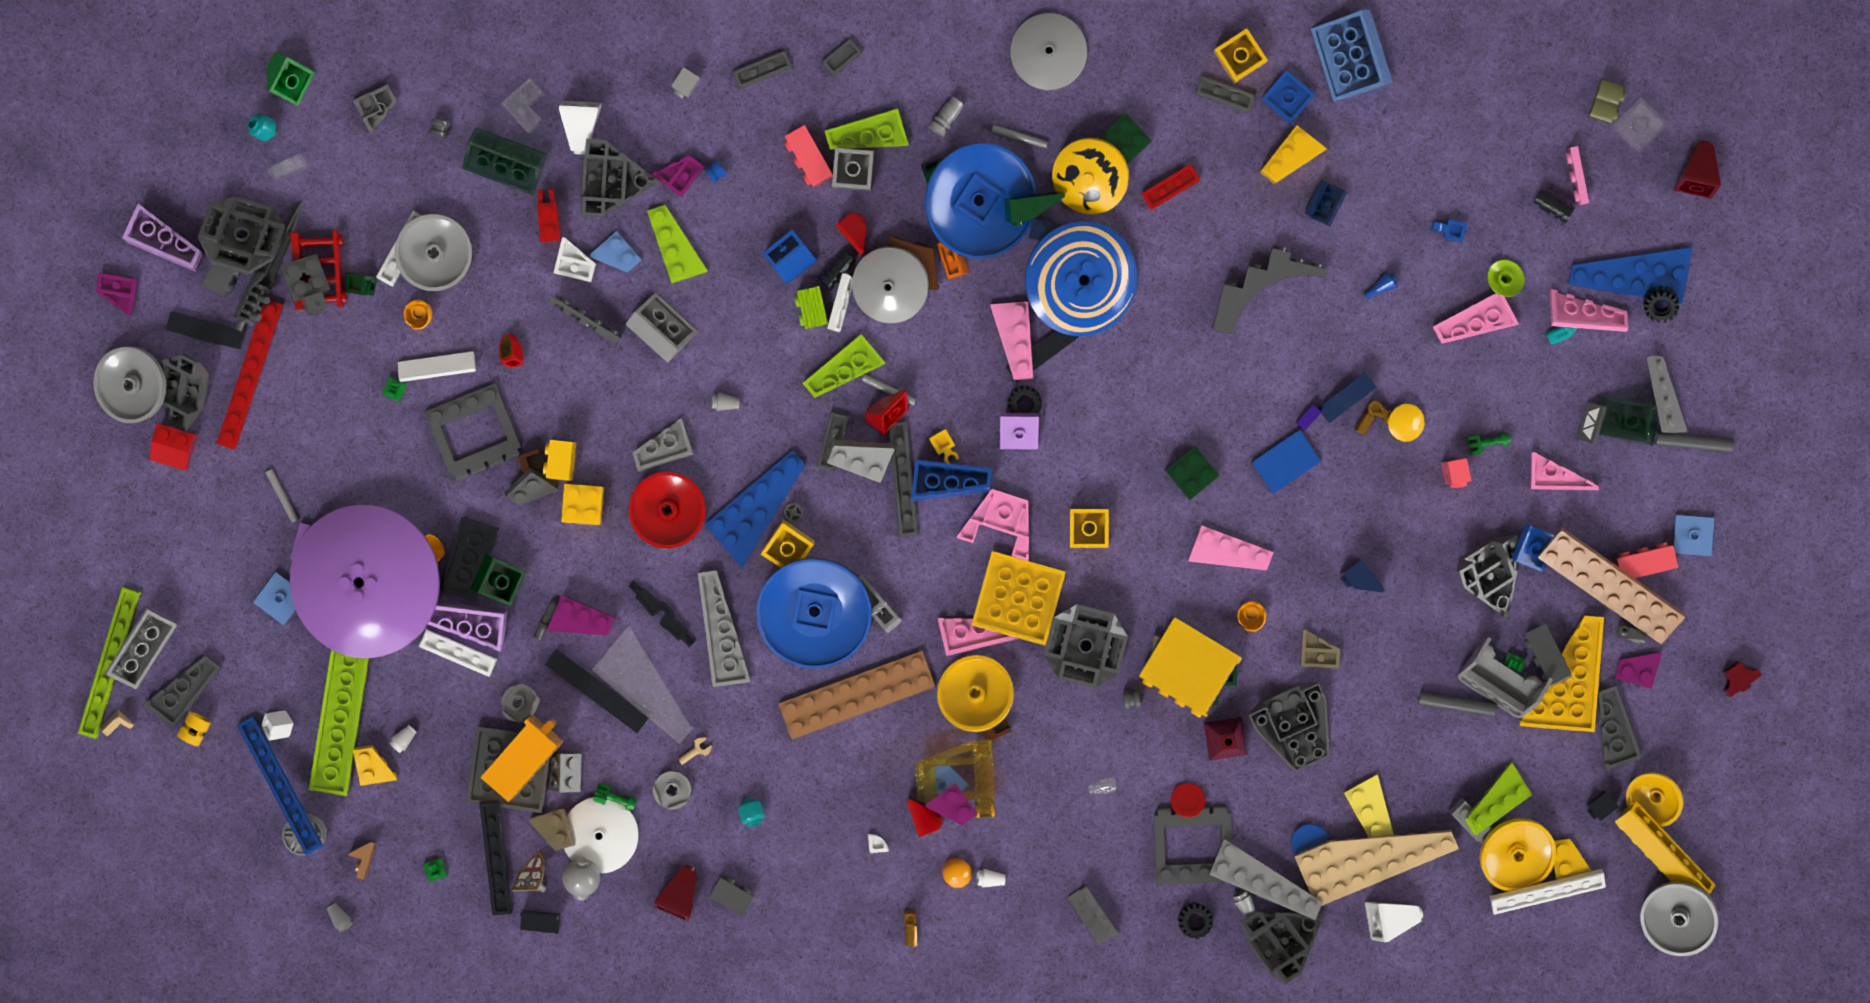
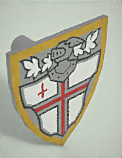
(531, 875)

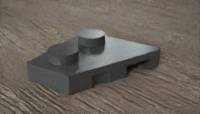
(530, 487)

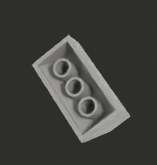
(141, 648)

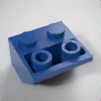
(789, 257)

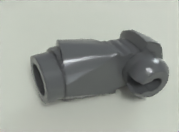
(1633, 635)

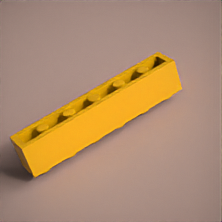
(1661, 848)

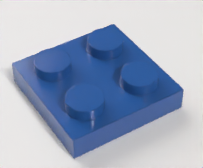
(1288, 97)
(1530, 545)

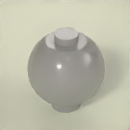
(581, 878)

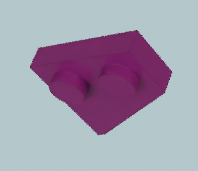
(680, 175)
(118, 291)
(1639, 669)
(953, 805)

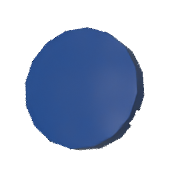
(1307, 837)

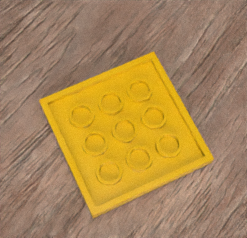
(1018, 598)

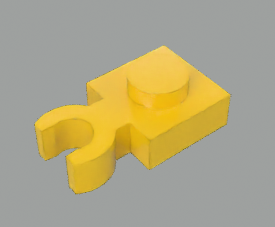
(943, 443)

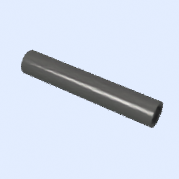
(1694, 442)
(1457, 704)

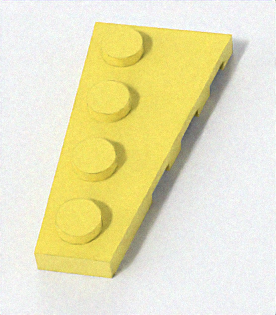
(1370, 807)

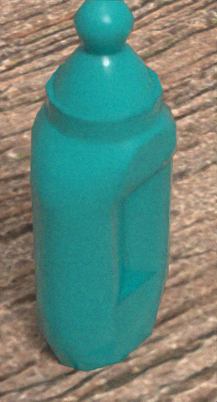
(1559, 334)

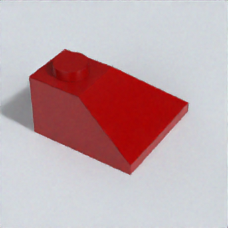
(854, 230)
(887, 411)
(925, 819)

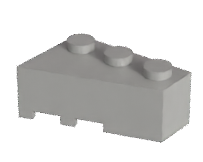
(861, 458)

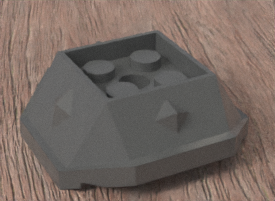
(236, 218)
(1091, 666)

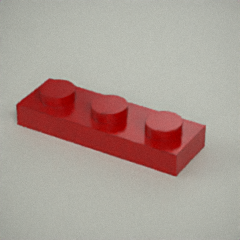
(1170, 187)

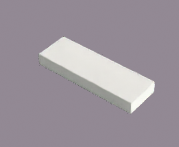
(840, 303)

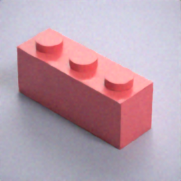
(808, 157)
(1456, 472)
(1648, 561)

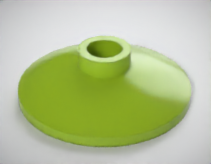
(1511, 273)

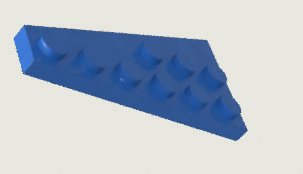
(1635, 273)
(748, 516)

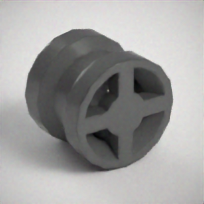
(439, 128)
(790, 511)
(1131, 699)

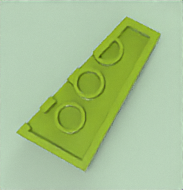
(871, 132)
(675, 248)
(847, 365)
(1498, 800)

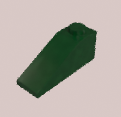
(1029, 206)

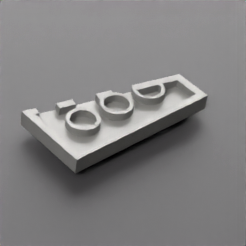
(1665, 397)

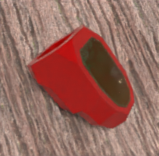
(510, 351)

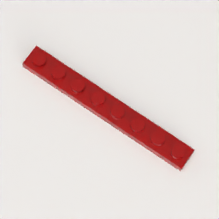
(249, 375)

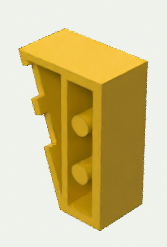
(1291, 155)

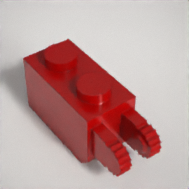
(548, 218)

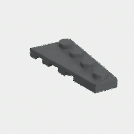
(579, 315)
(180, 695)
(1616, 732)

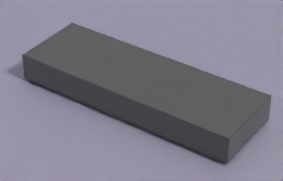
(762, 69)
(1225, 94)
(834, 431)

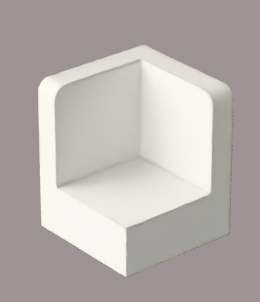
(277, 725)

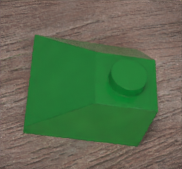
(287, 78)

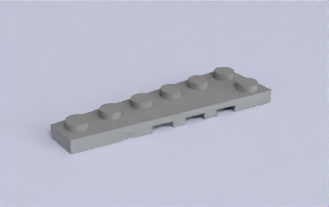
(723, 646)
(1252, 876)

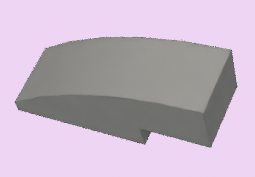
(880, 609)

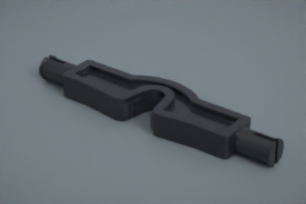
(669, 621)

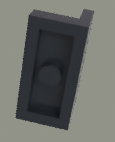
(540, 921)

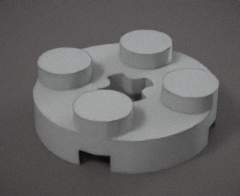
(529, 703)
(666, 799)

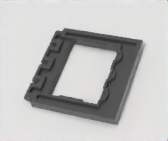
(462, 407)
(1190, 872)

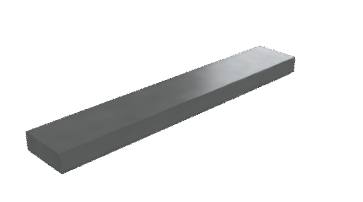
(903, 480)

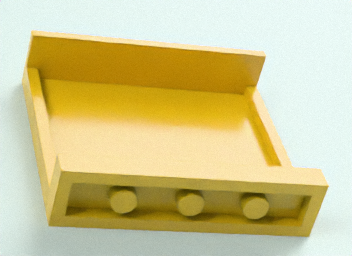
(1189, 667)

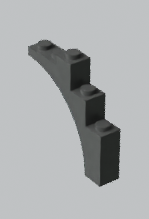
(1279, 267)

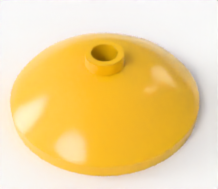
(1662, 809)

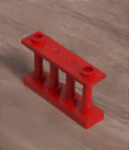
(299, 242)

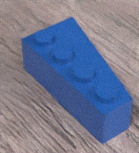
(944, 480)

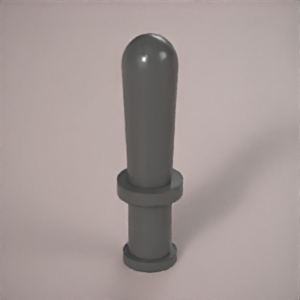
(543, 625)

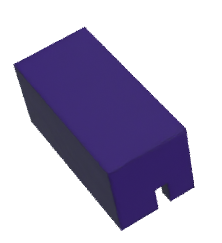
(1307, 419)

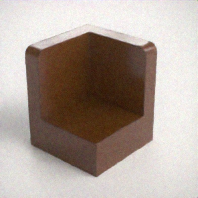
(532, 460)
(999, 730)

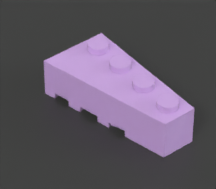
(159, 239)
(472, 622)

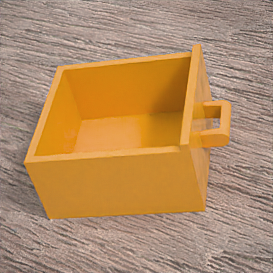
(522, 758)

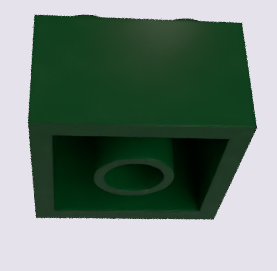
(1126, 137)
(1192, 473)
(498, 580)

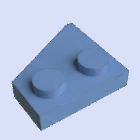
(616, 253)

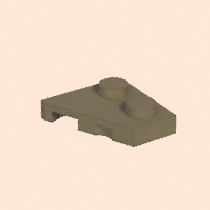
(1318, 652)
(554, 829)

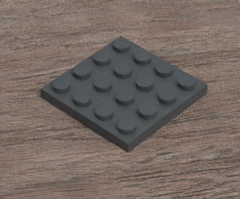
(487, 748)

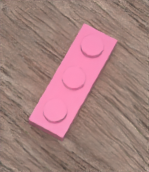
(1577, 176)

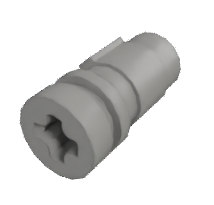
(947, 115)

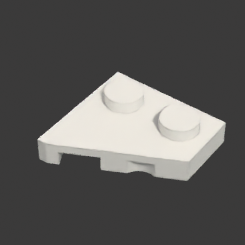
(573, 262)

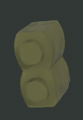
(1606, 102)

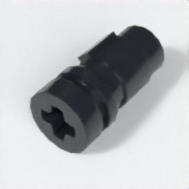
(1553, 205)
(834, 272)

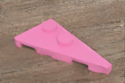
(1549, 475)

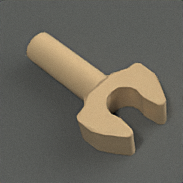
(696, 750)

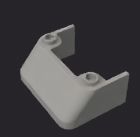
(1500, 683)

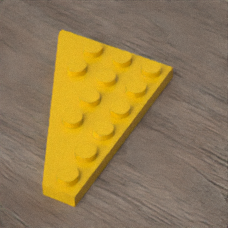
(1574, 701)

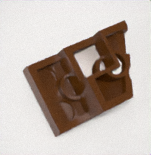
(924, 253)

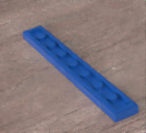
(280, 785)

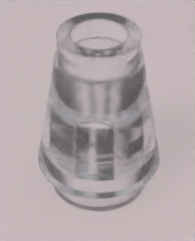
(1103, 786)

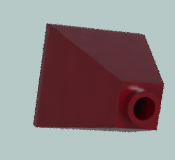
(1700, 173)
(1216, 734)
(678, 894)

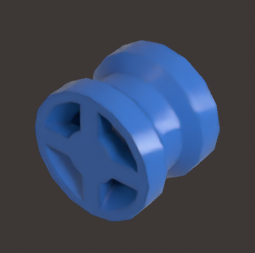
(715, 171)

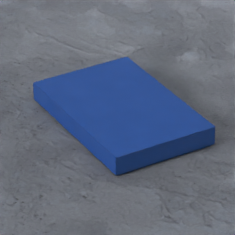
(1286, 461)

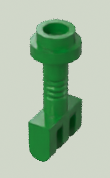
(1504, 438)
(602, 794)

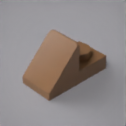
(365, 853)

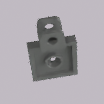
(307, 292)

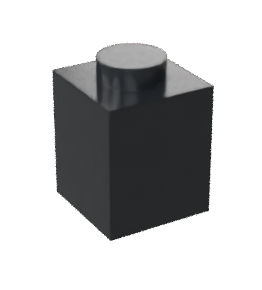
(1601, 806)

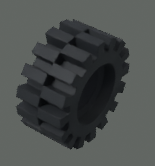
(1661, 294)
(1024, 390)
(1195, 932)

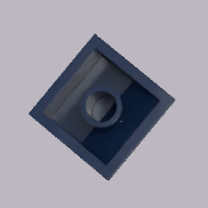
(1360, 577)

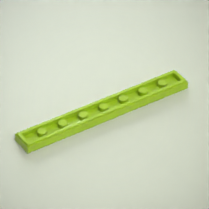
(103, 683)

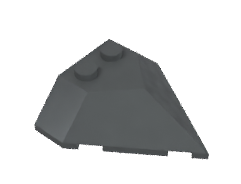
(609, 178)
(184, 389)
(1490, 572)
(1281, 941)

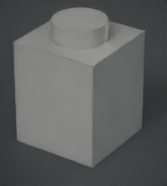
(685, 83)

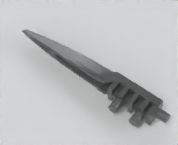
(264, 278)

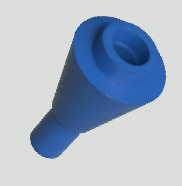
(1385, 283)

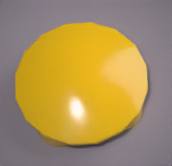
(1406, 422)

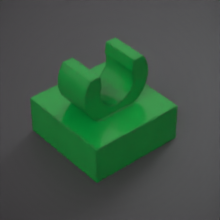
(394, 389)
(1514, 663)
(435, 869)

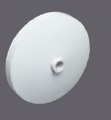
(616, 826)

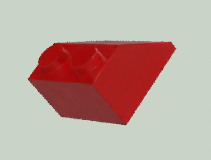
(172, 446)

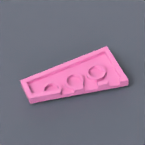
(1576, 313)
(1480, 318)
(1015, 334)
(1222, 549)
(961, 636)

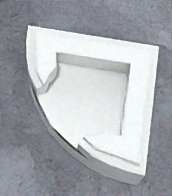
(877, 844)

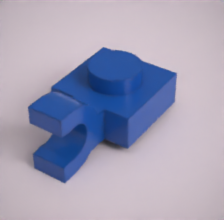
(1452, 229)

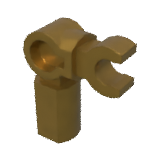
(1373, 409)
(910, 929)

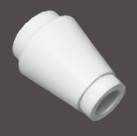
(402, 739)
(989, 878)

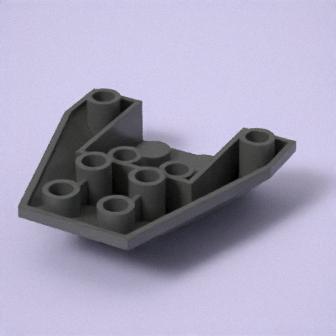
(1294, 724)

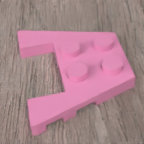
(1004, 514)

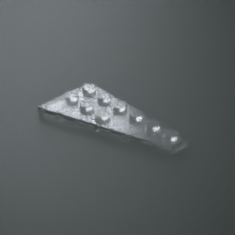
(636, 679)

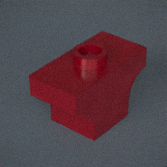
(1739, 678)

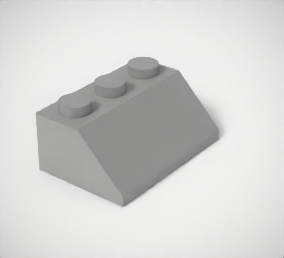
(661, 327)

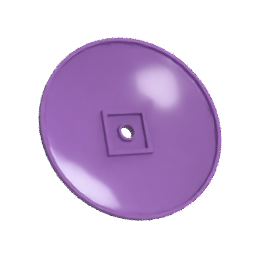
(396, 573)

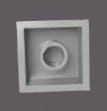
(853, 169)

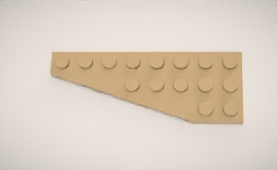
(1353, 864)

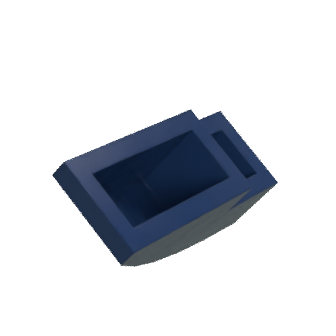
(1347, 397)

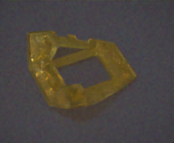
(983, 769)

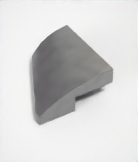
(381, 100)

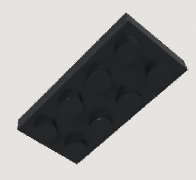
(467, 553)

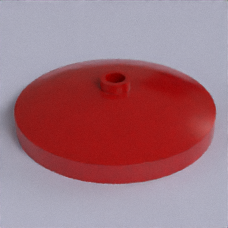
(649, 504)

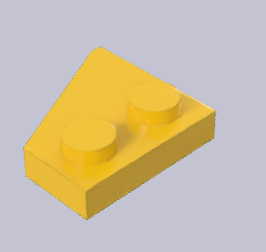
(371, 766)
(1568, 860)

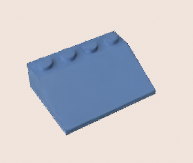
(1351, 55)

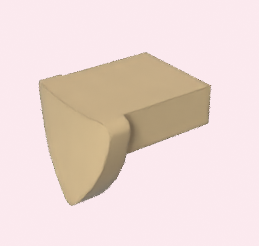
(114, 721)

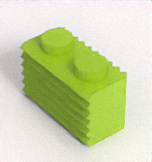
(812, 308)

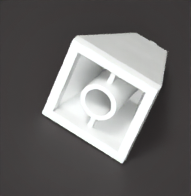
(579, 122)
(1391, 919)

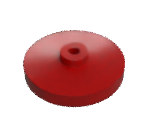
(1187, 800)

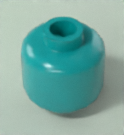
(261, 127)
(751, 812)

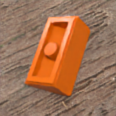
(954, 264)

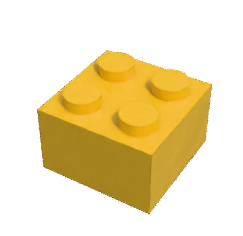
(1240, 56)
(560, 460)
(582, 504)
(1089, 528)
(787, 545)

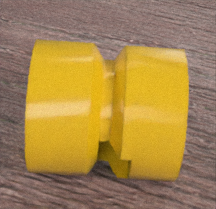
(197, 723)

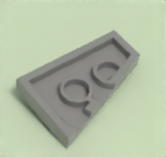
(664, 448)

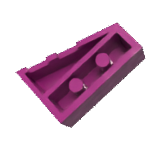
(581, 618)

